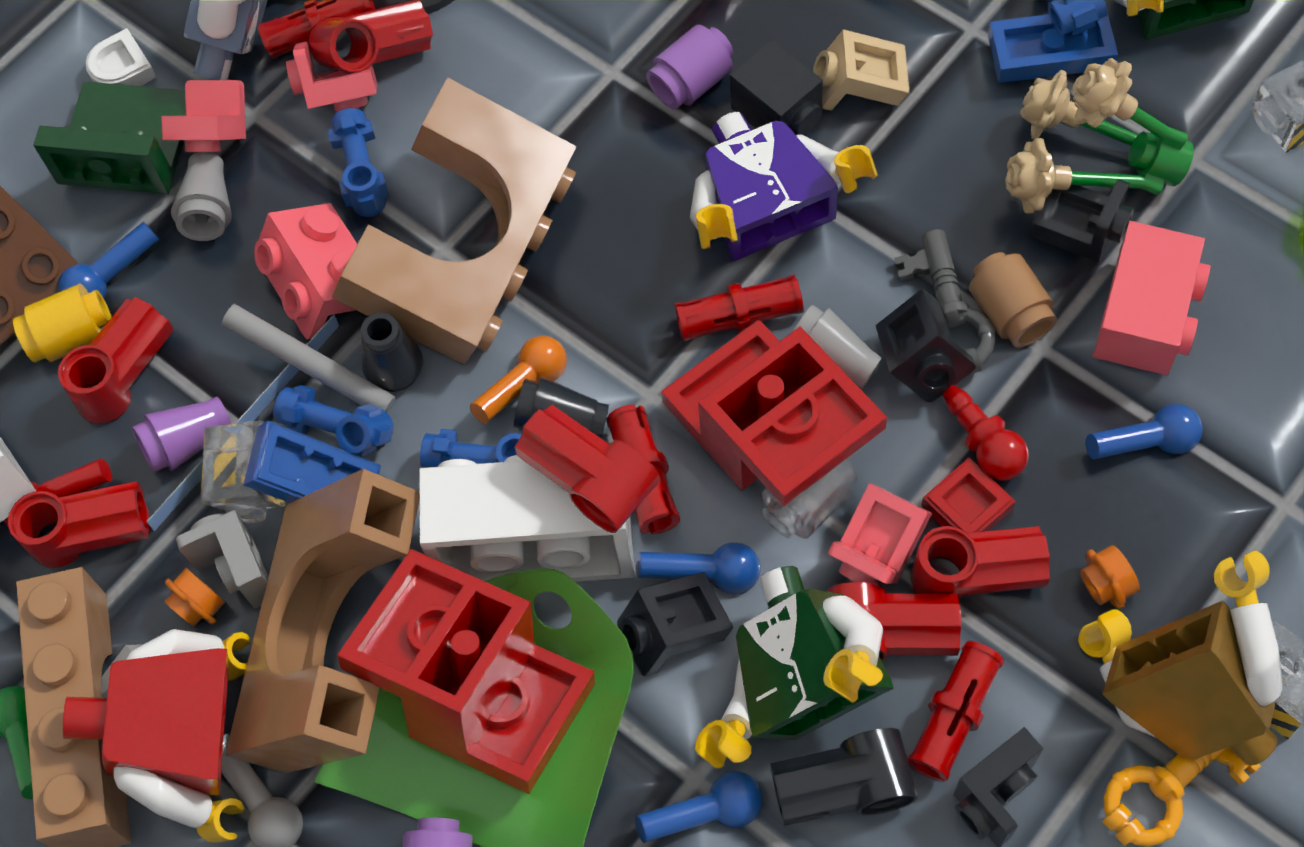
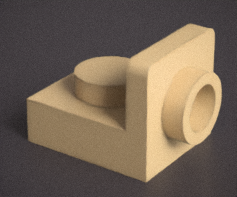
(862, 68)

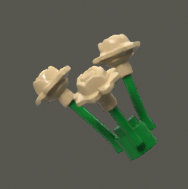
(1099, 93)

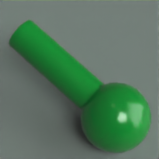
(15, 729)

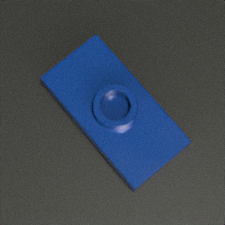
(295, 465)

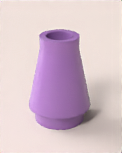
(177, 434)

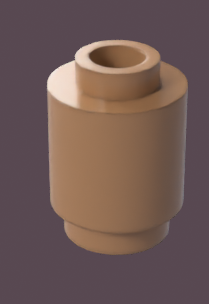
(1012, 298)

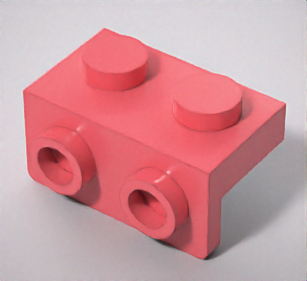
(303, 259)

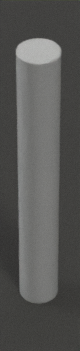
(306, 359)

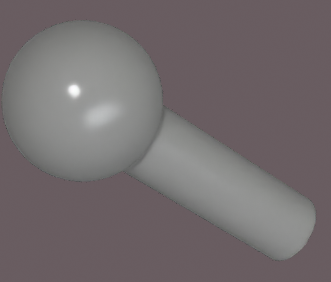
(271, 819)

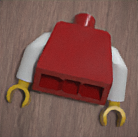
(167, 726)

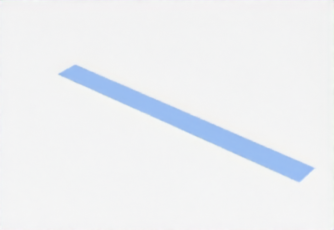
(250, 415)

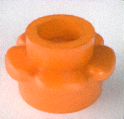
(1109, 577)
(193, 598)

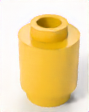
(61, 323)

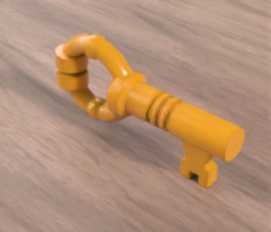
(1167, 785)

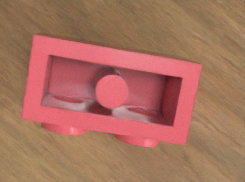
(1151, 297)

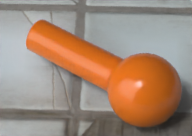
(536, 358)

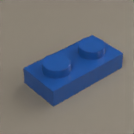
(1034, 48)

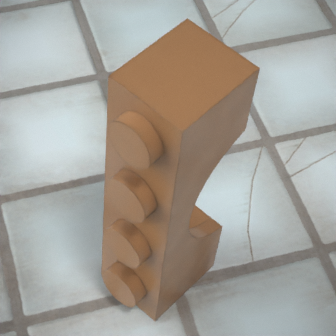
(63, 656)

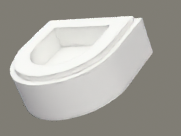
(119, 61)

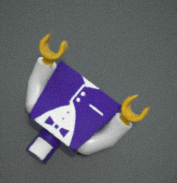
(769, 184)

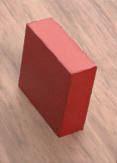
(968, 500)

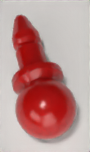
(998, 450)

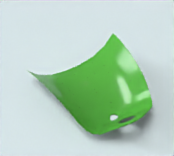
(559, 808)

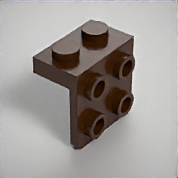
(28, 263)

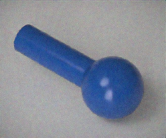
(110, 263)
(1172, 429)
(731, 567)
(732, 800)

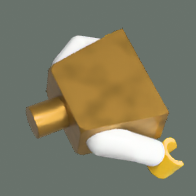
(1199, 678)

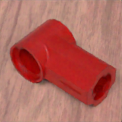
(373, 35)
(114, 359)
(601, 477)
(83, 522)
(984, 560)
(910, 621)

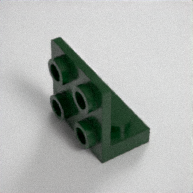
(115, 139)

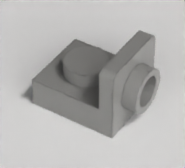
(233, 550)

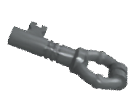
(938, 262)

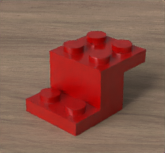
(774, 410)
(468, 670)

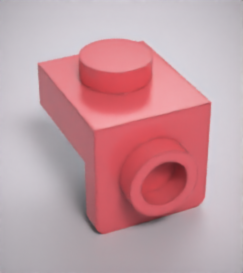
(333, 87)
(212, 114)
(880, 537)

